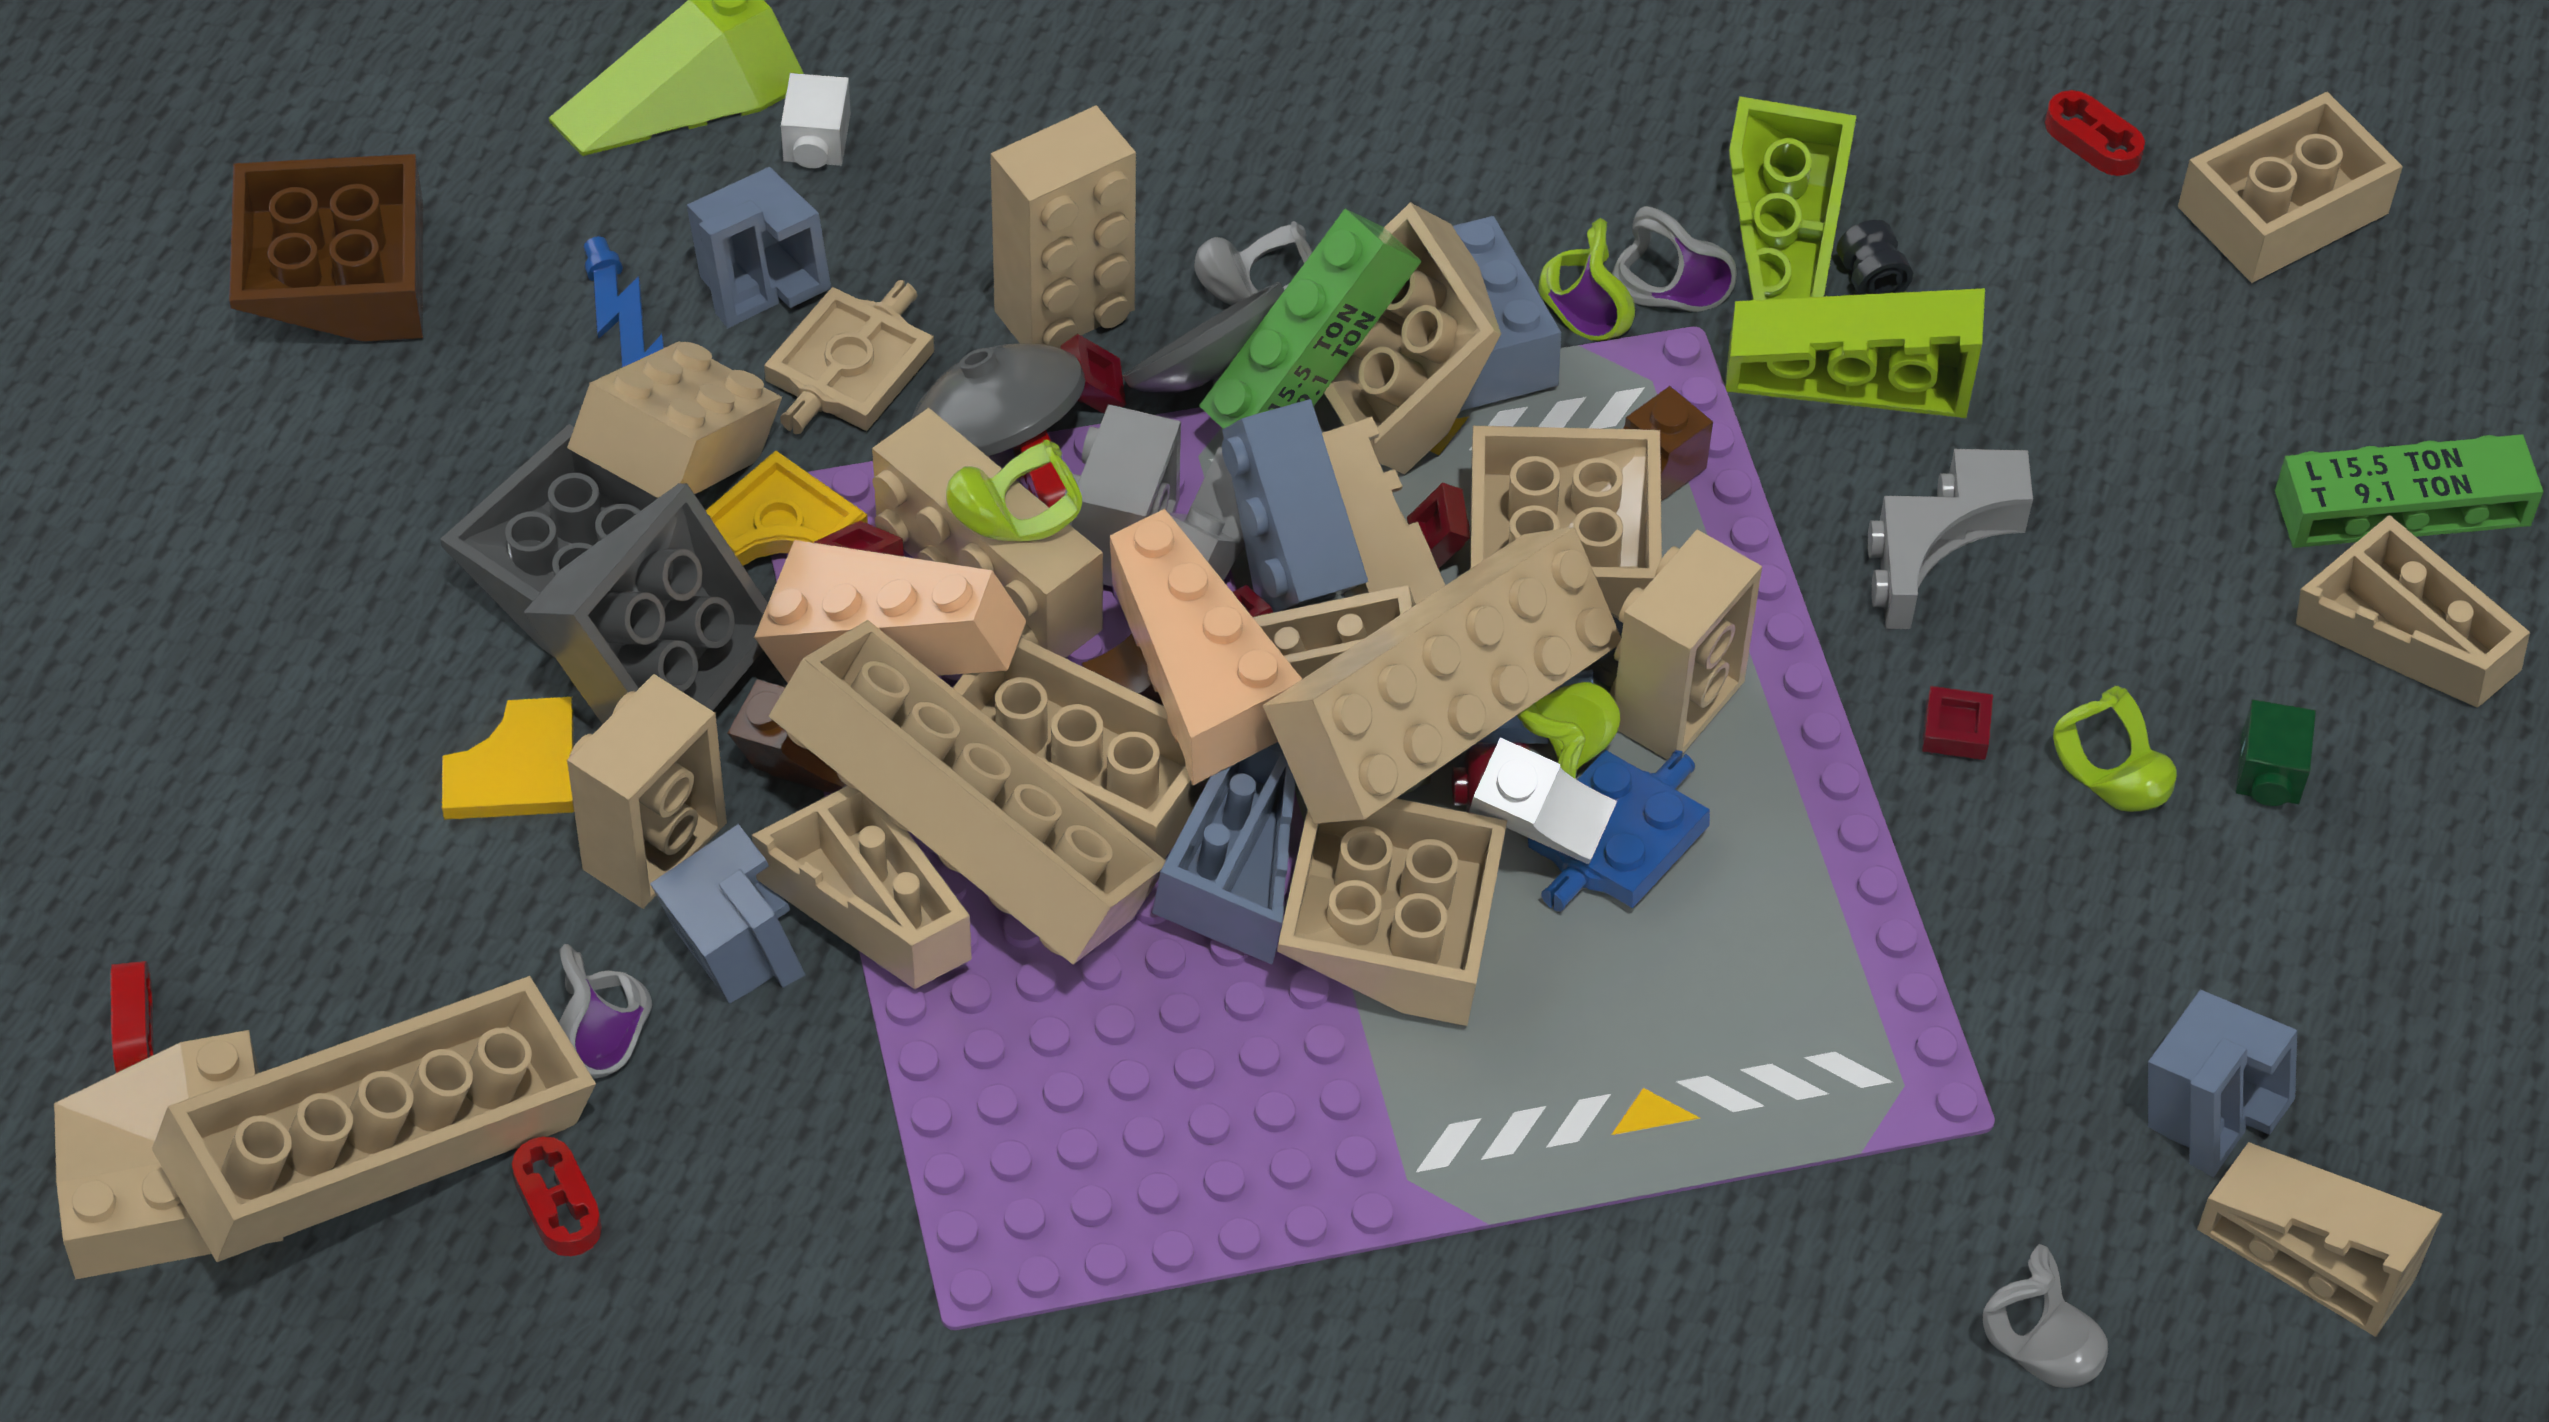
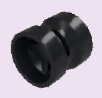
(1873, 258)

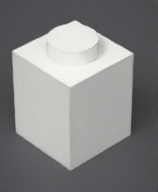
(815, 120)

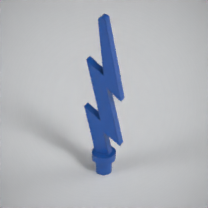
(611, 307)

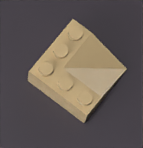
(1423, 348)
(1572, 478)
(1397, 905)
(110, 1185)

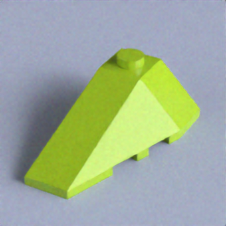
(688, 70)
(1788, 193)

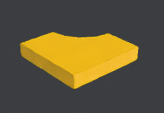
(778, 506)
(516, 768)

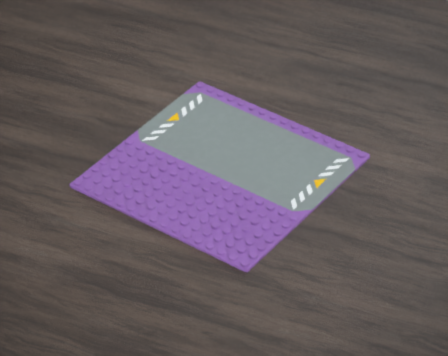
(1241, 1116)

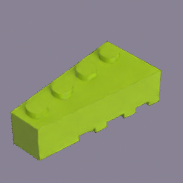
(1861, 349)

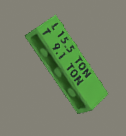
(1315, 321)
(2421, 485)

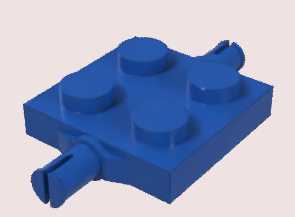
(1643, 836)

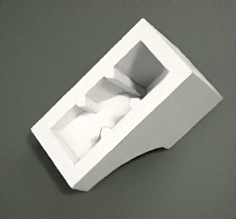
(1542, 801)

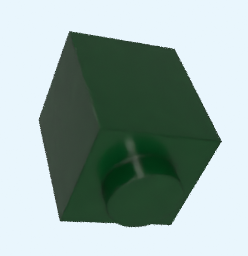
(2275, 753)

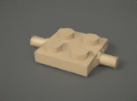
(849, 358)

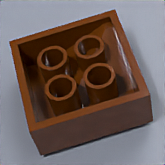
(330, 244)

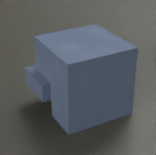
(758, 245)
(729, 915)
(2217, 1076)

